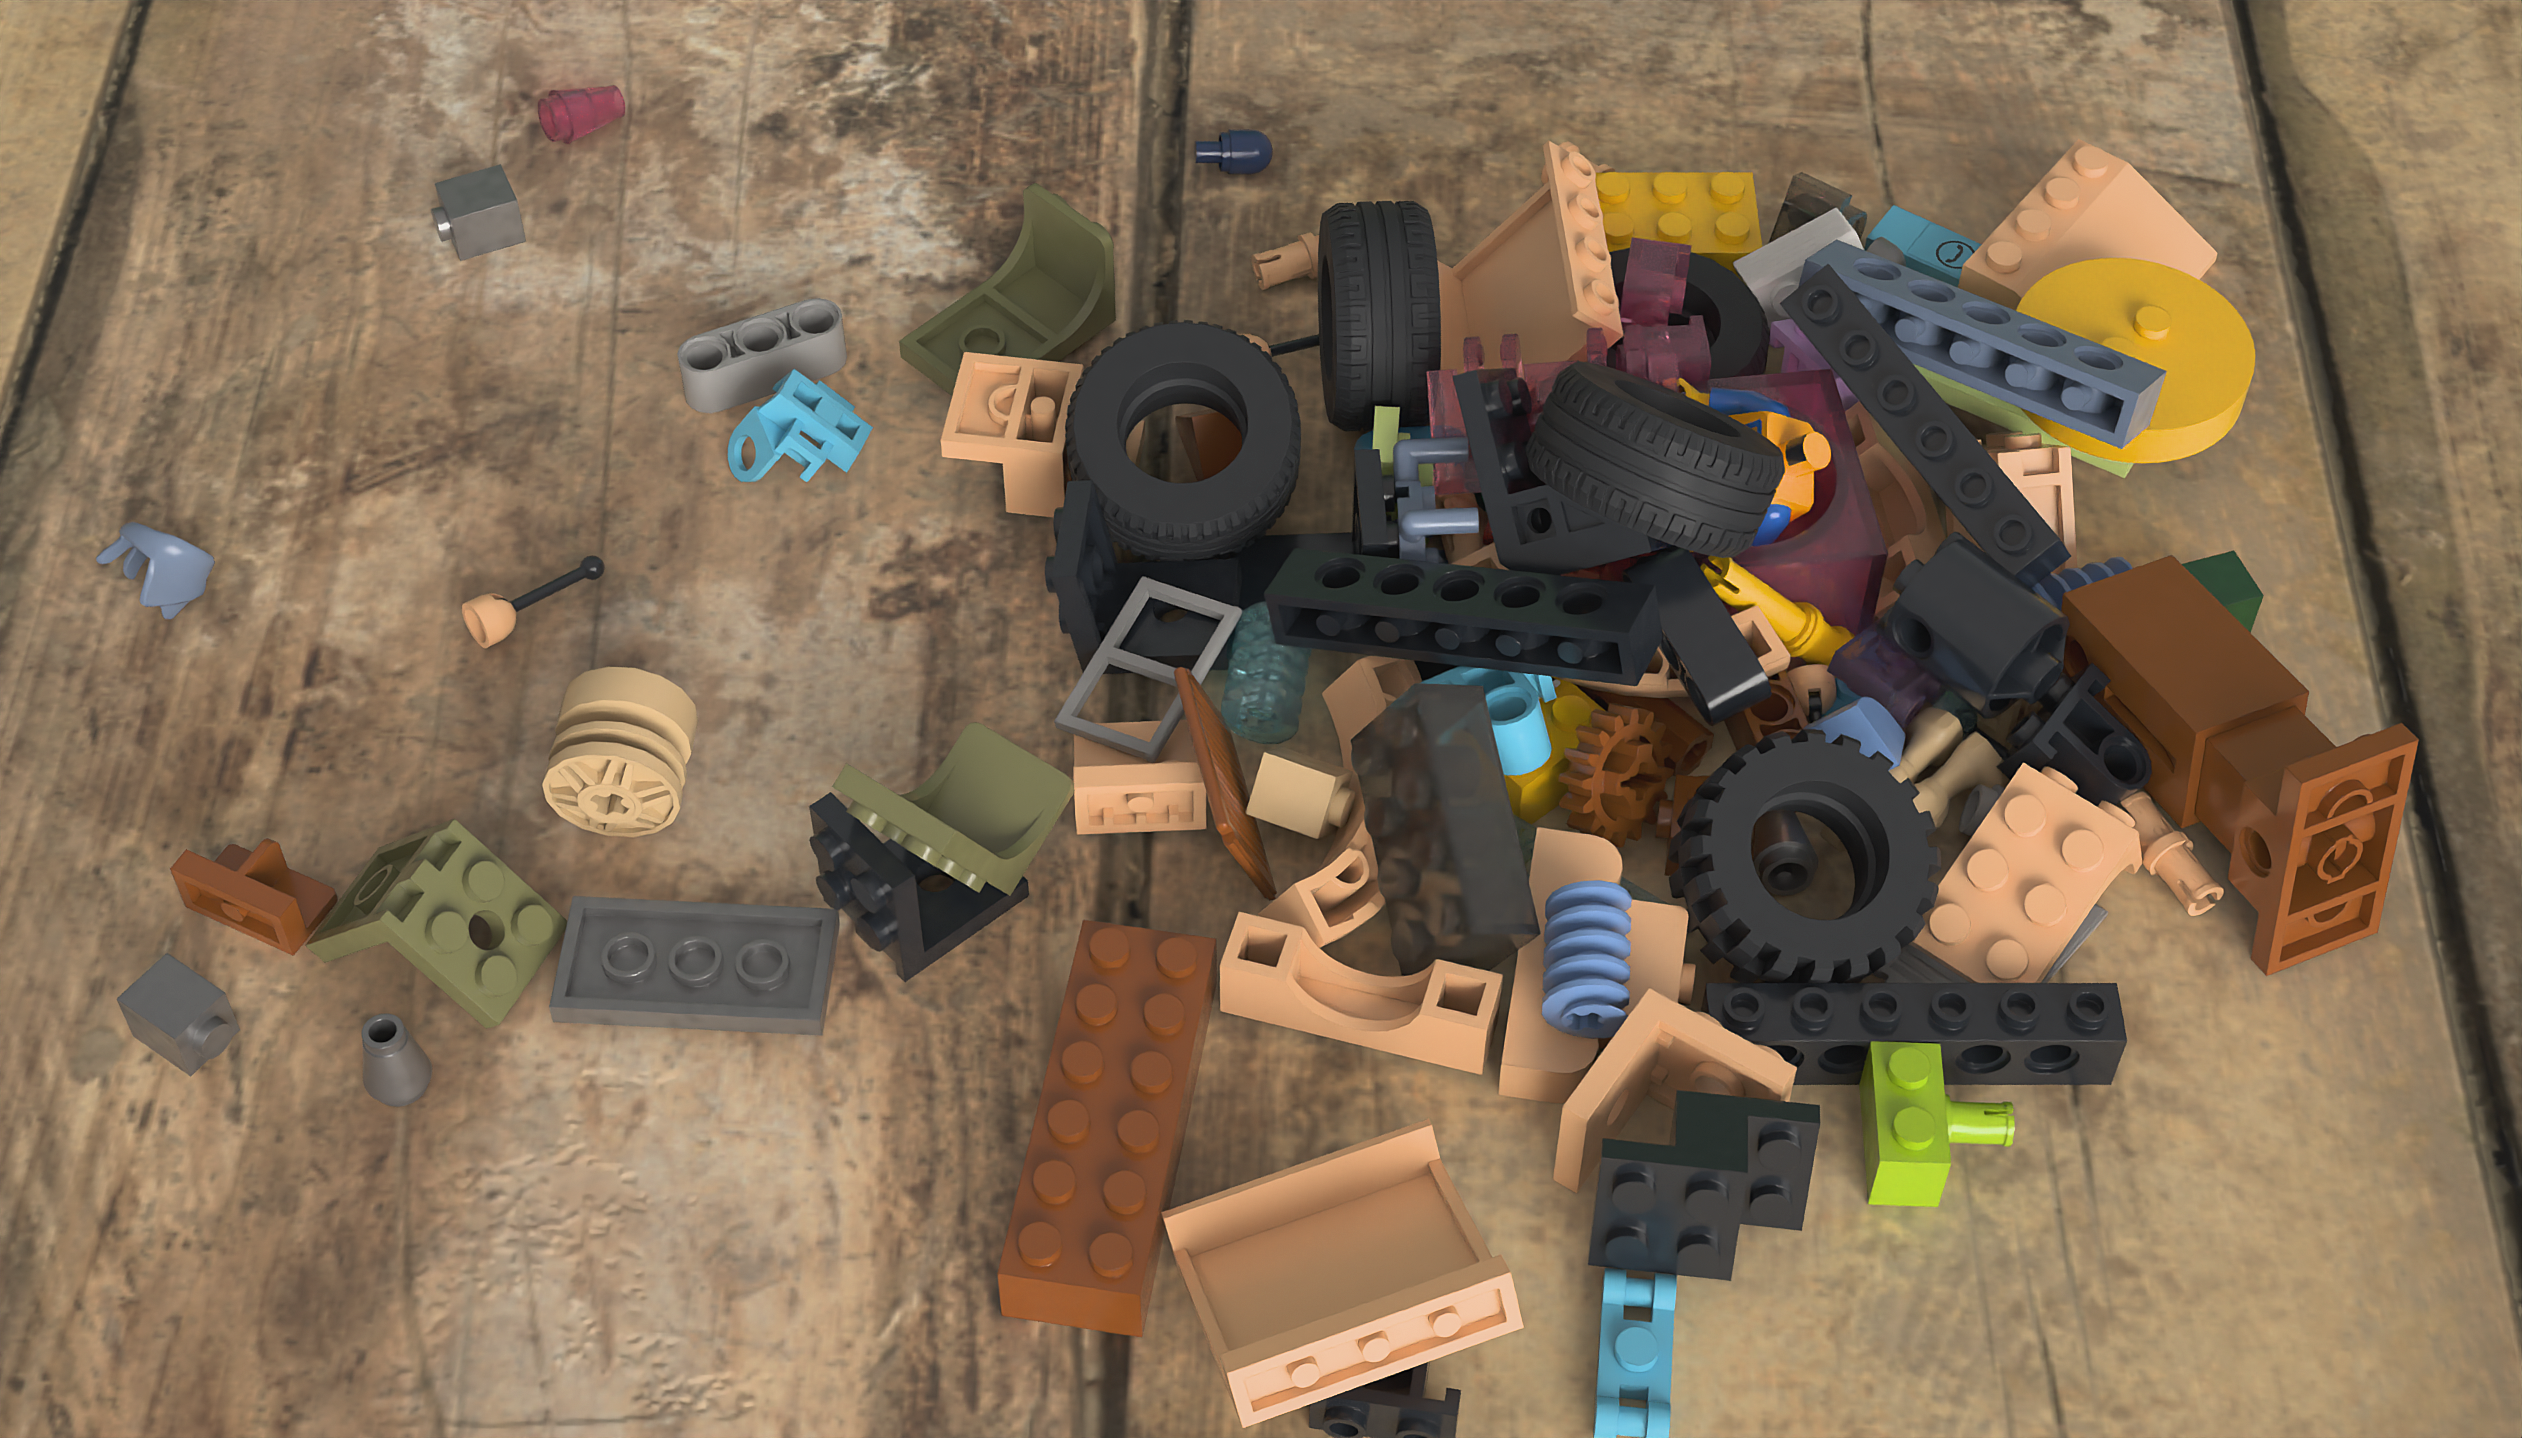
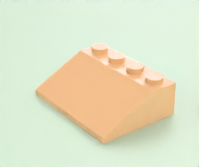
(2080, 212)

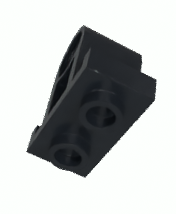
(2080, 741)
(1389, 1409)

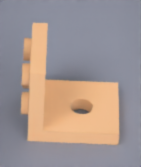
(2042, 476)
(1654, 1055)

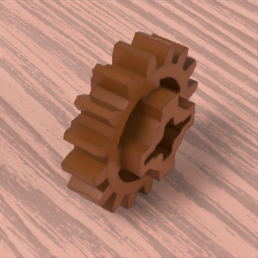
(1616, 774)

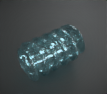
(1263, 681)

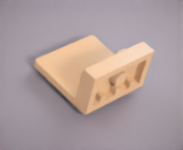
(1133, 795)

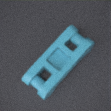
(1634, 1356)

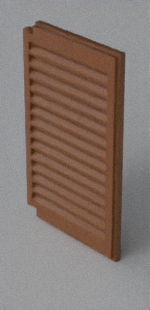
(1224, 782)

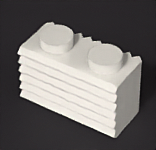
(1777, 267)

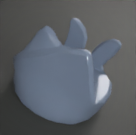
(175, 567)

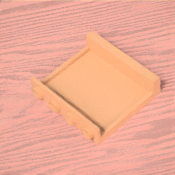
(1536, 275)
(1338, 1273)

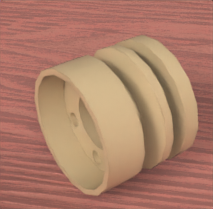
(620, 752)

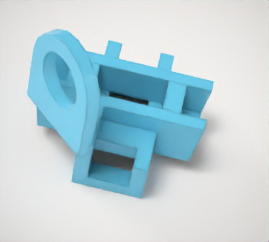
(797, 408)

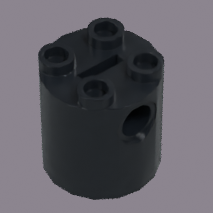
(1976, 628)

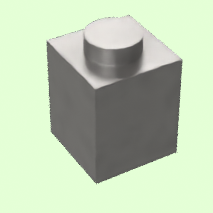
(478, 213)
(179, 1014)

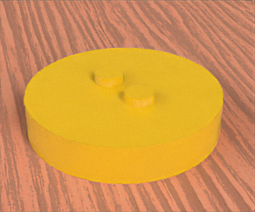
(2163, 321)

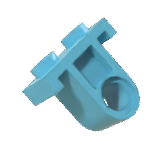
(1513, 712)

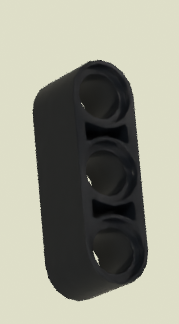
(1701, 637)

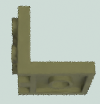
(421, 903)

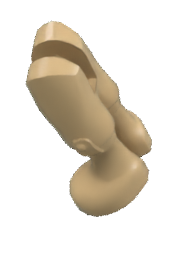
(1938, 741)

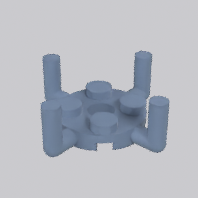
(1417, 504)

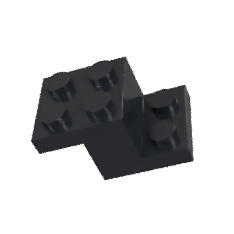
(1684, 1201)

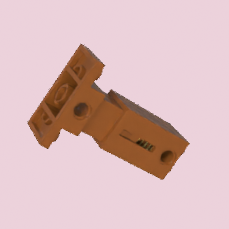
(2233, 750)

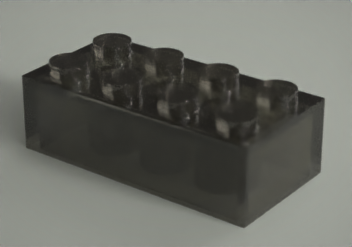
(1443, 830)

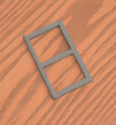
(1110, 654)

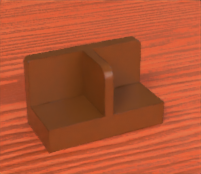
(254, 894)

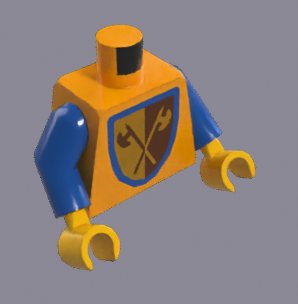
(1801, 449)

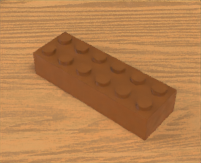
(1109, 1129)

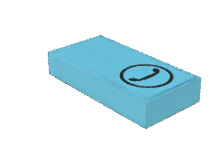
(1925, 244)

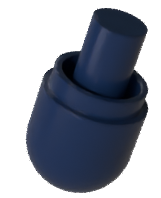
(1236, 151)

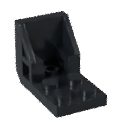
(1530, 521)

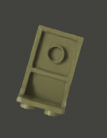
(1036, 306)
(976, 813)

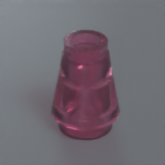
(579, 111)

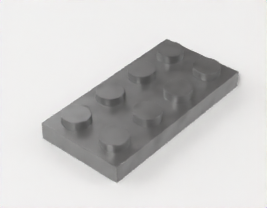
(696, 965)

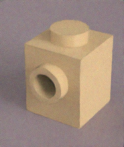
(1301, 793)

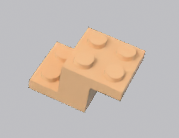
(1017, 417)

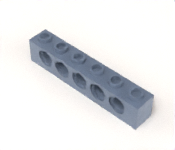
(2000, 348)

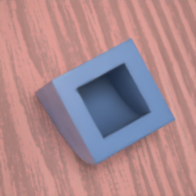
(1868, 723)

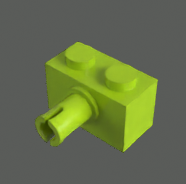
(1913, 1122)

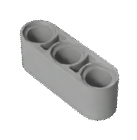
(752, 355)

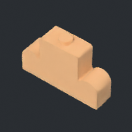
(1536, 1056)

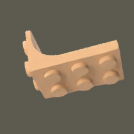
(2027, 880)

